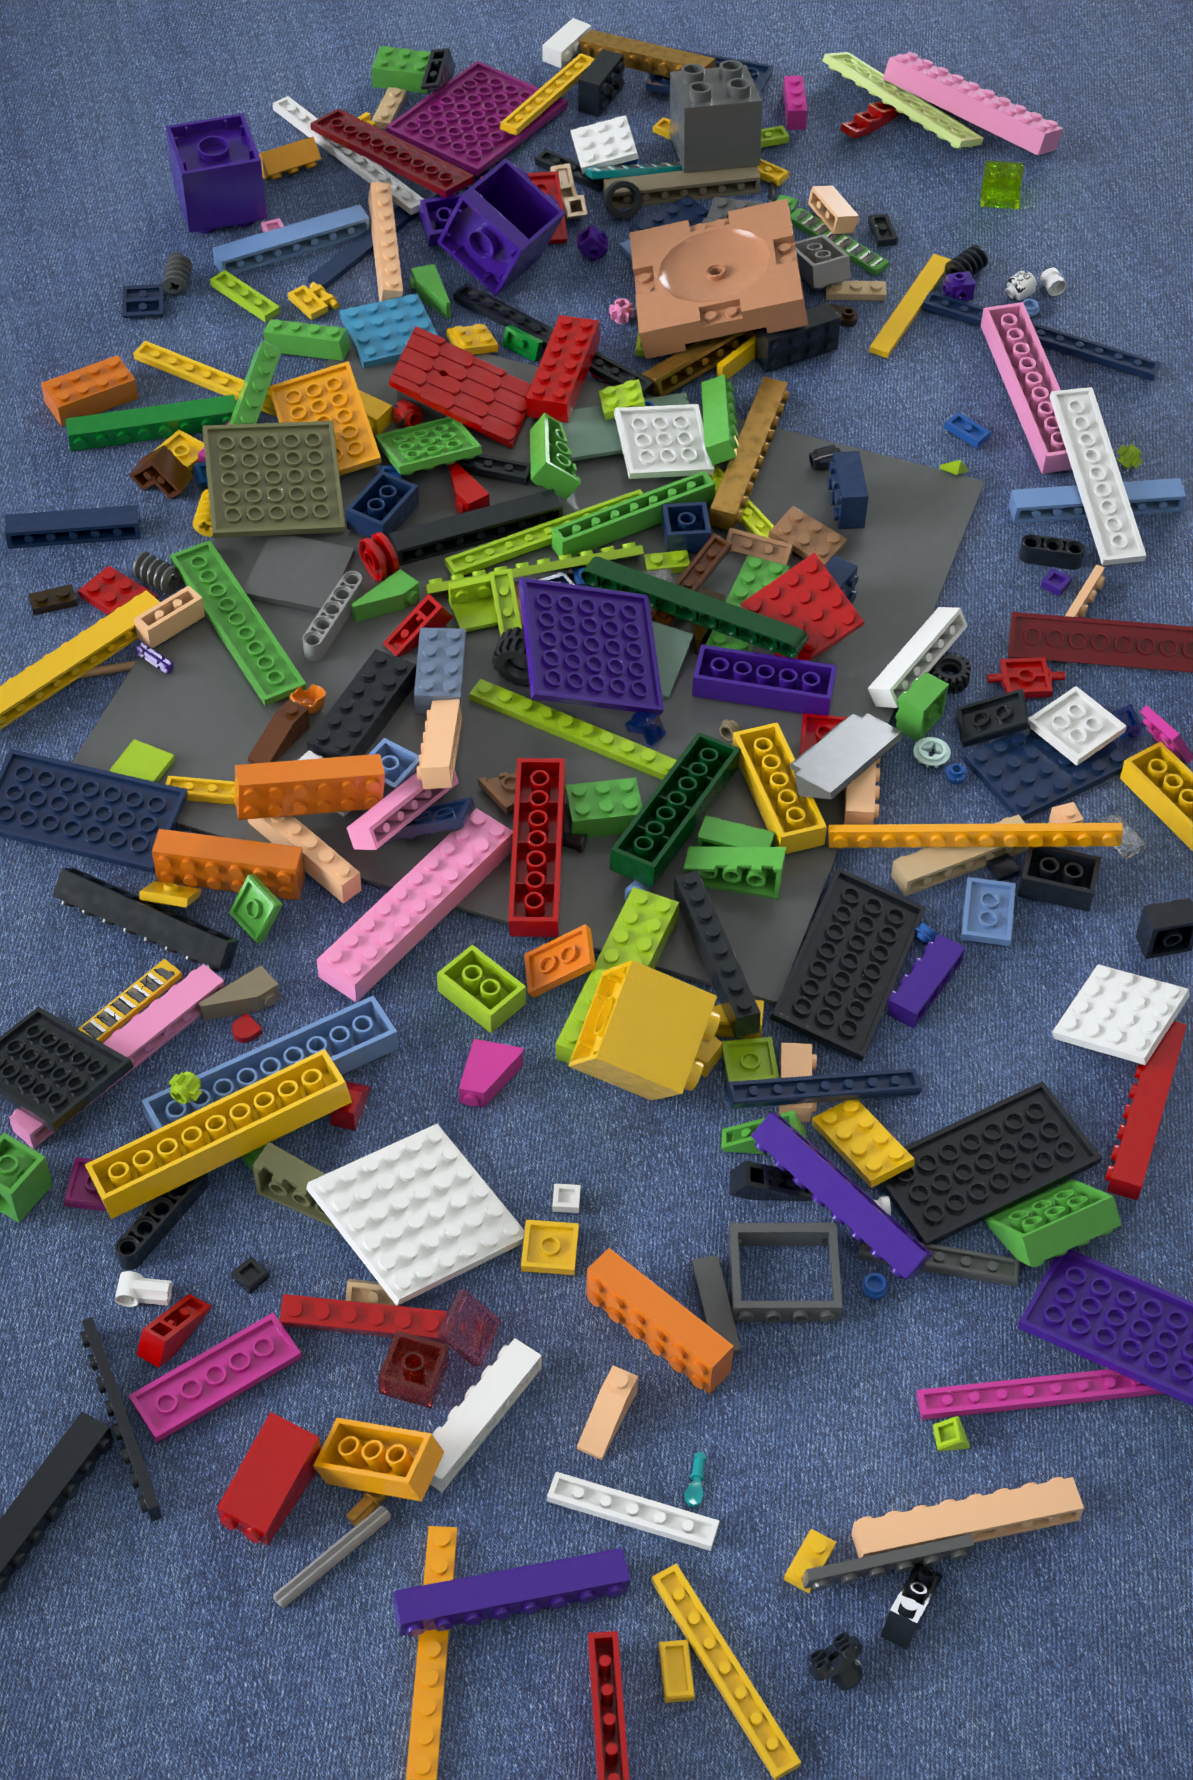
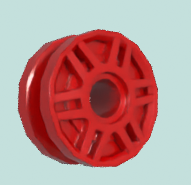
(378, 556)

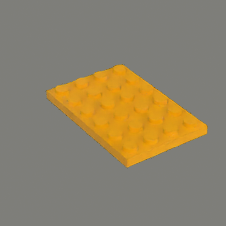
(334, 397)

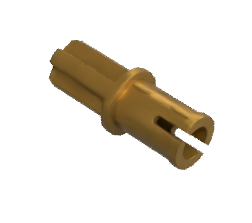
(365, 1507)

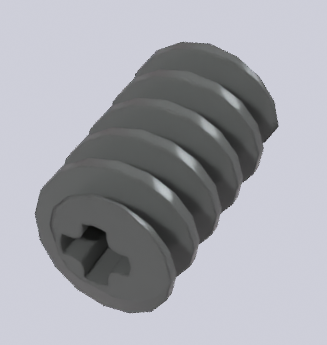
(177, 274)
(156, 572)

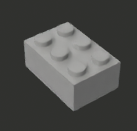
(822, 261)

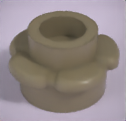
(727, 728)

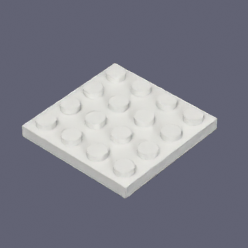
(663, 441)
(1121, 1014)

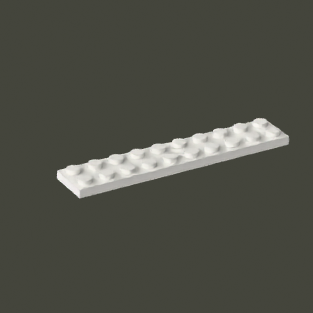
(1097, 476)

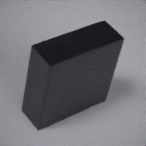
(1003, 867)
(250, 1275)

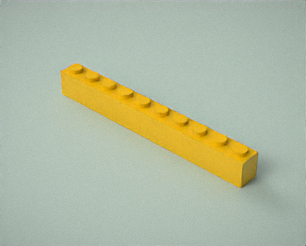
(72, 660)

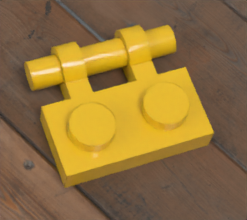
(312, 301)

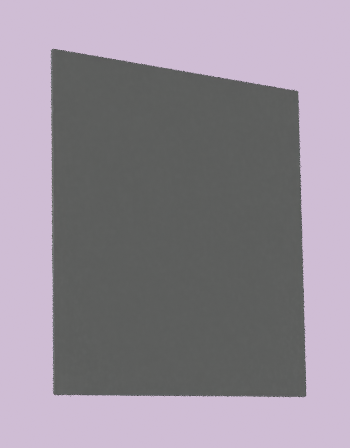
(215, 718)

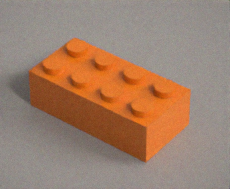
(90, 390)

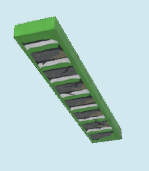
(858, 253)

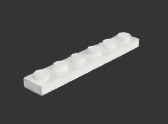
(633, 1511)

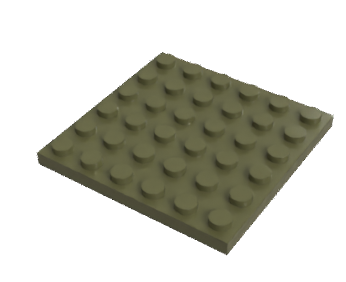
(273, 479)

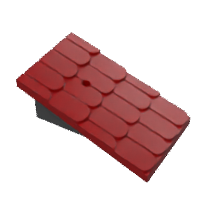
(460, 386)

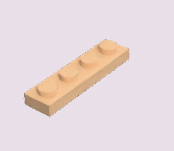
(1088, 593)

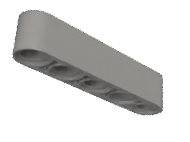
(332, 616)

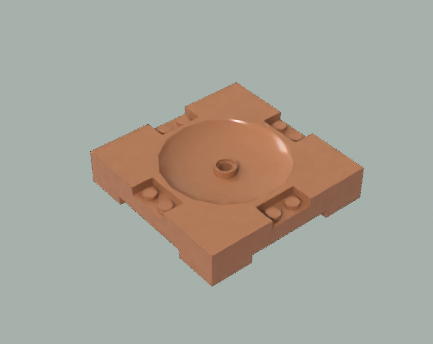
(717, 278)

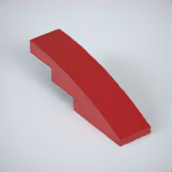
(866, 122)

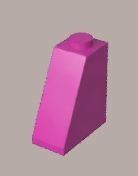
(488, 1071)

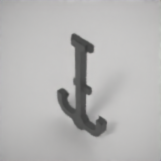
(542, 575)

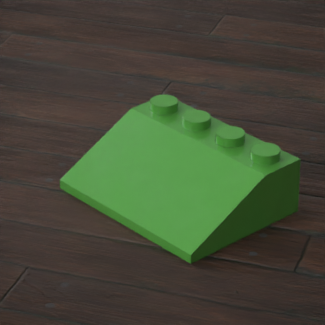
(1055, 1222)

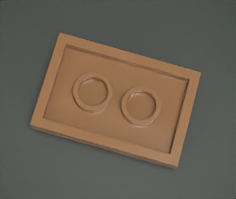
(807, 535)

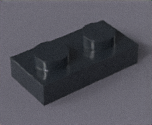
(882, 230)

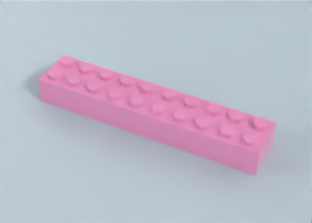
(973, 103)
(1027, 380)
(415, 906)

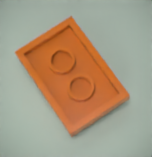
(559, 961)

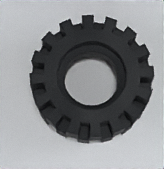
(954, 664)

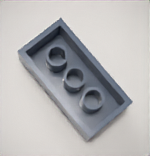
(439, 667)

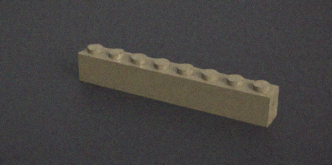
(699, 185)

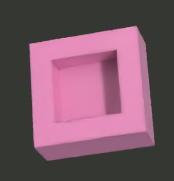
(271, 225)

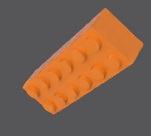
(308, 786)
(226, 862)
(659, 1321)

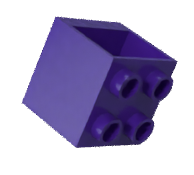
(216, 173)
(501, 226)

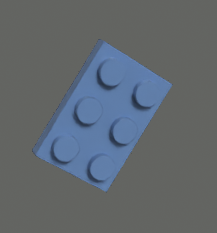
(988, 911)

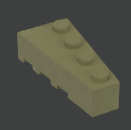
(285, 1181)

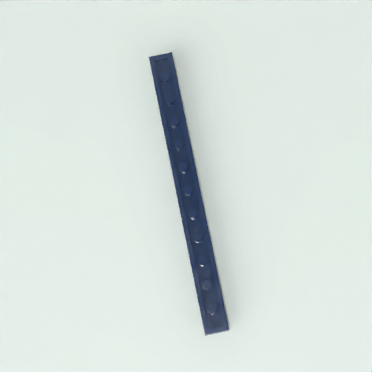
(1051, 338)

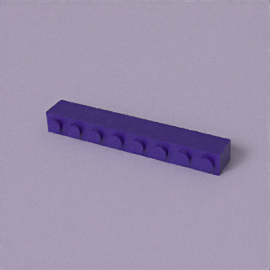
(841, 1196)
(510, 1592)

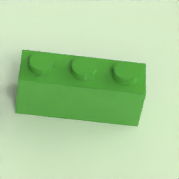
(724, 833)

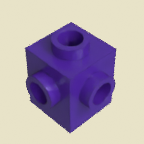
(592, 242)
(959, 286)

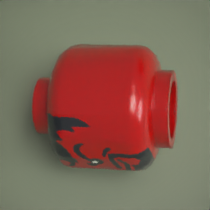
(406, 413)

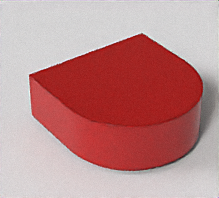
(246, 1029)

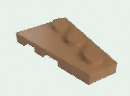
(500, 790)

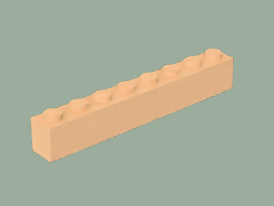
(385, 241)
(983, 1516)

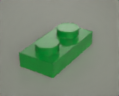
(522, 343)

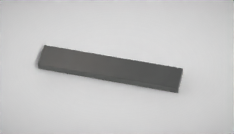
(962, 1264)

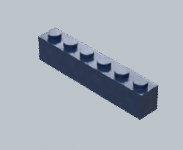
(72, 526)

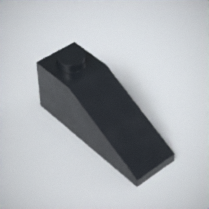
(439, 69)
(765, 1182)

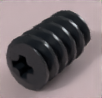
(970, 260)

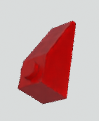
(466, 490)
(425, 615)
(171, 1330)

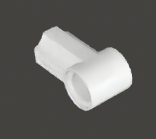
(136, 1289)

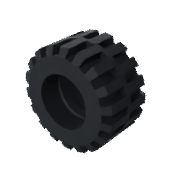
(511, 657)

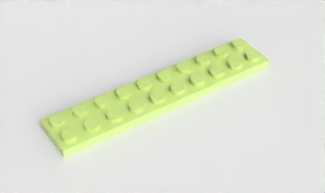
(903, 101)

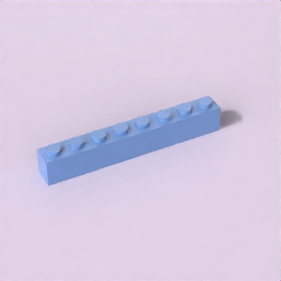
(291, 240)
(1066, 502)

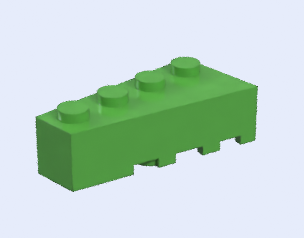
(551, 457)
(739, 869)

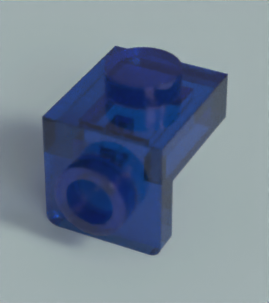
(1129, 717)
(648, 725)

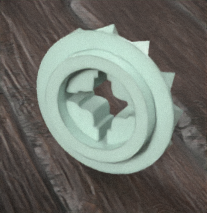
(923, 748)

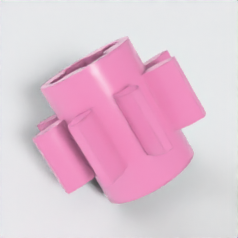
(621, 311)

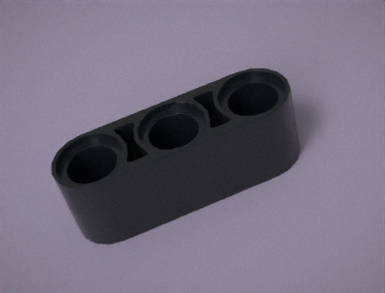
(1051, 552)

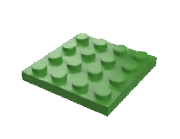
(427, 445)

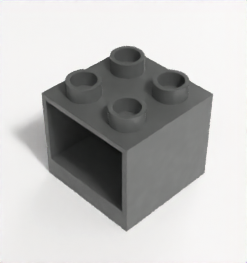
(715, 117)

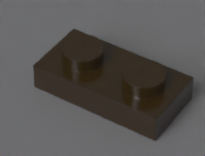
(52, 599)

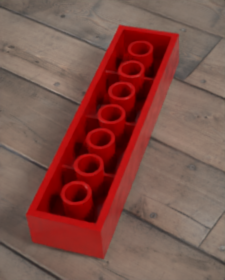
(537, 848)

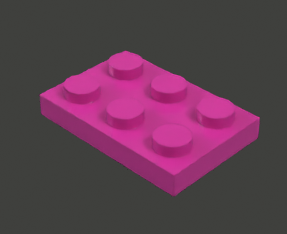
(1166, 734)

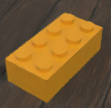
(379, 1459)

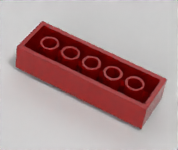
(563, 368)

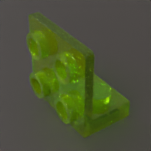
(1001, 184)

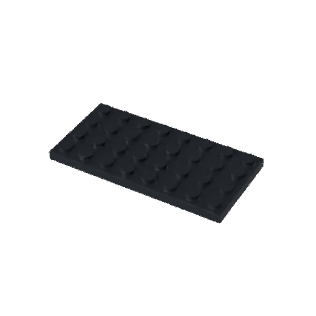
(848, 964)
(989, 1164)

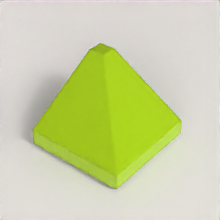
(956, 467)
(950, 1435)

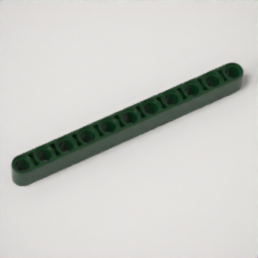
(698, 607)

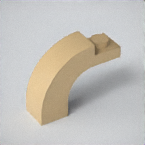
(573, 204)

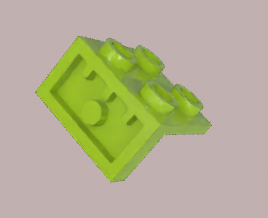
(473, 603)

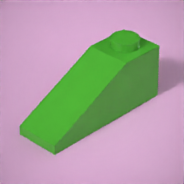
(430, 288)
(388, 597)
(739, 1137)

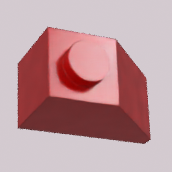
(350, 1114)

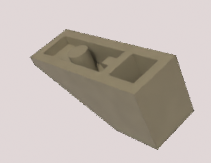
(245, 995)

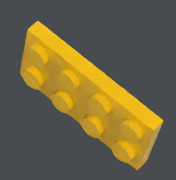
(863, 1142)

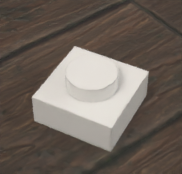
(566, 1198)

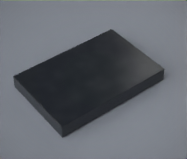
(993, 717)

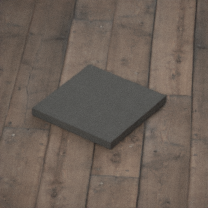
(297, 572)

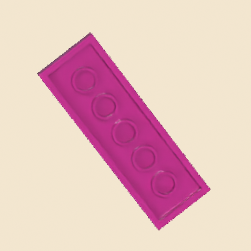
(214, 1377)

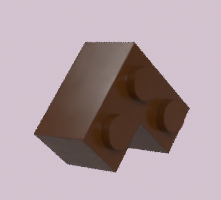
(163, 470)

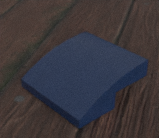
(143, 301)

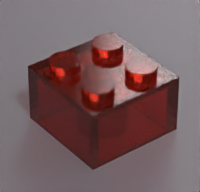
(413, 1369)

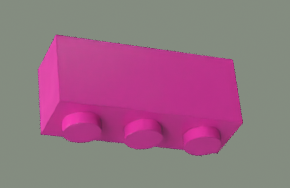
(794, 102)

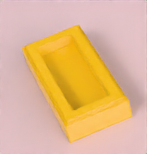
(676, 1671)

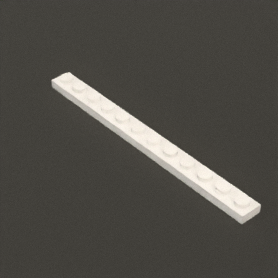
(364, 167)

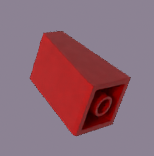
(270, 1479)

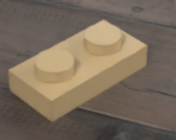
(367, 1292)

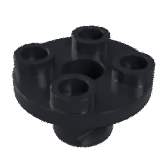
(838, 1662)

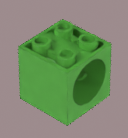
(22, 1178)

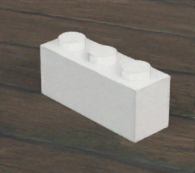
(564, 43)

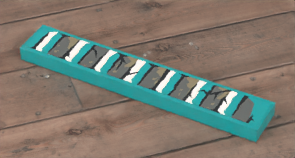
(632, 170)

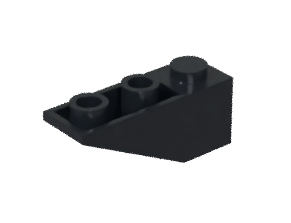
(911, 1606)

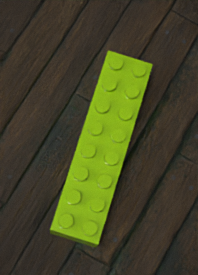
(636, 936)

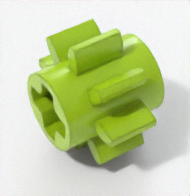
(1129, 456)
(185, 1087)

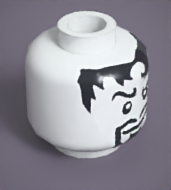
(1021, 285)

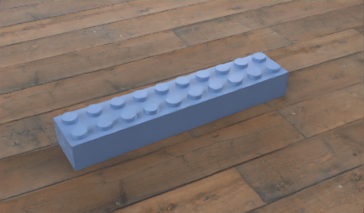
(349, 1037)

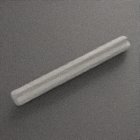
(331, 1556)

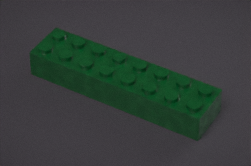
(674, 809)

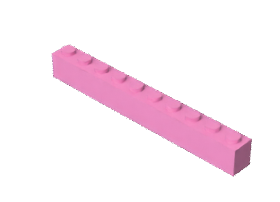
(142, 1035)

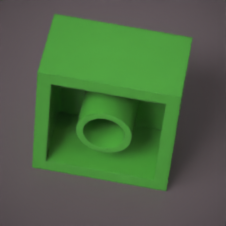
(921, 706)

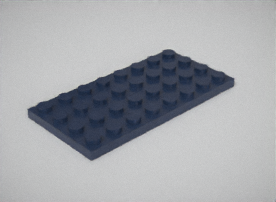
(85, 809)

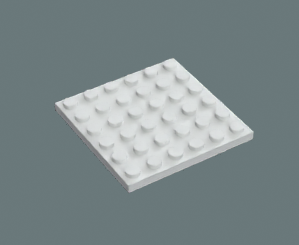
(416, 1213)

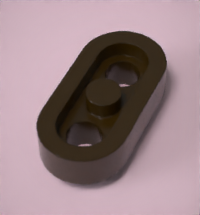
(848, 315)

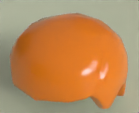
(312, 699)

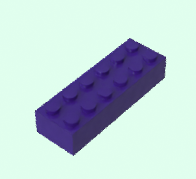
(764, 680)

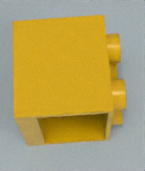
(645, 1032)

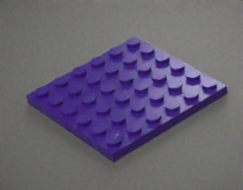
(590, 646)

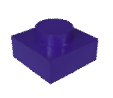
(1056, 582)

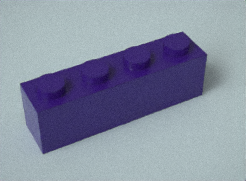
(925, 981)

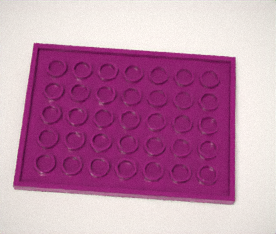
(465, 116)

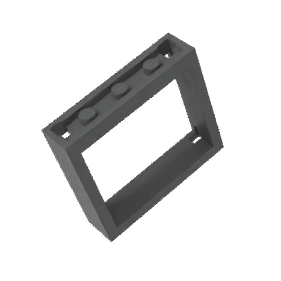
(784, 1235)

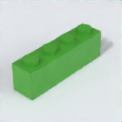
(308, 339)

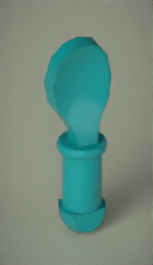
(694, 1491)

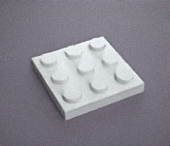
(604, 143)
(1076, 725)

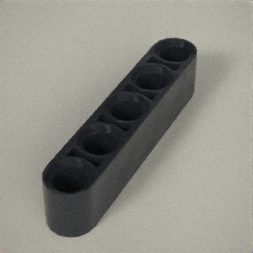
(157, 1225)

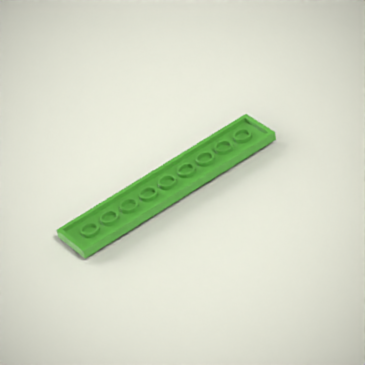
(238, 623)

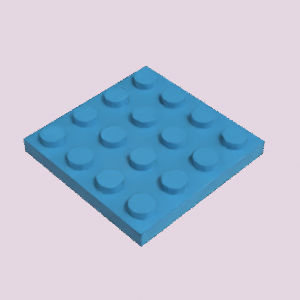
(384, 327)

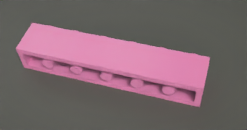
(393, 813)

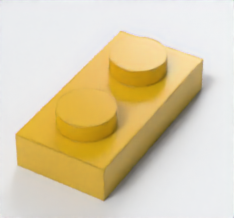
(812, 1553)

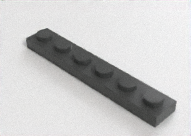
(878, 1564)

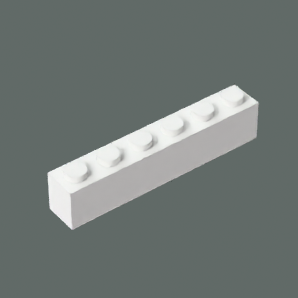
(918, 656)
(484, 1408)

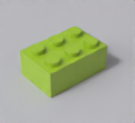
(481, 988)

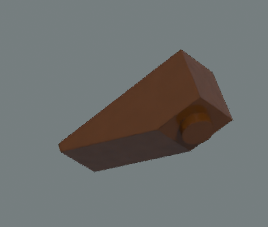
(281, 733)

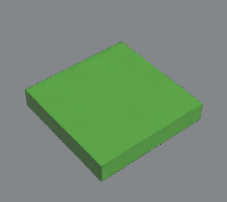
(255, 908)

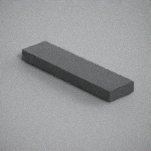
(715, 1299)

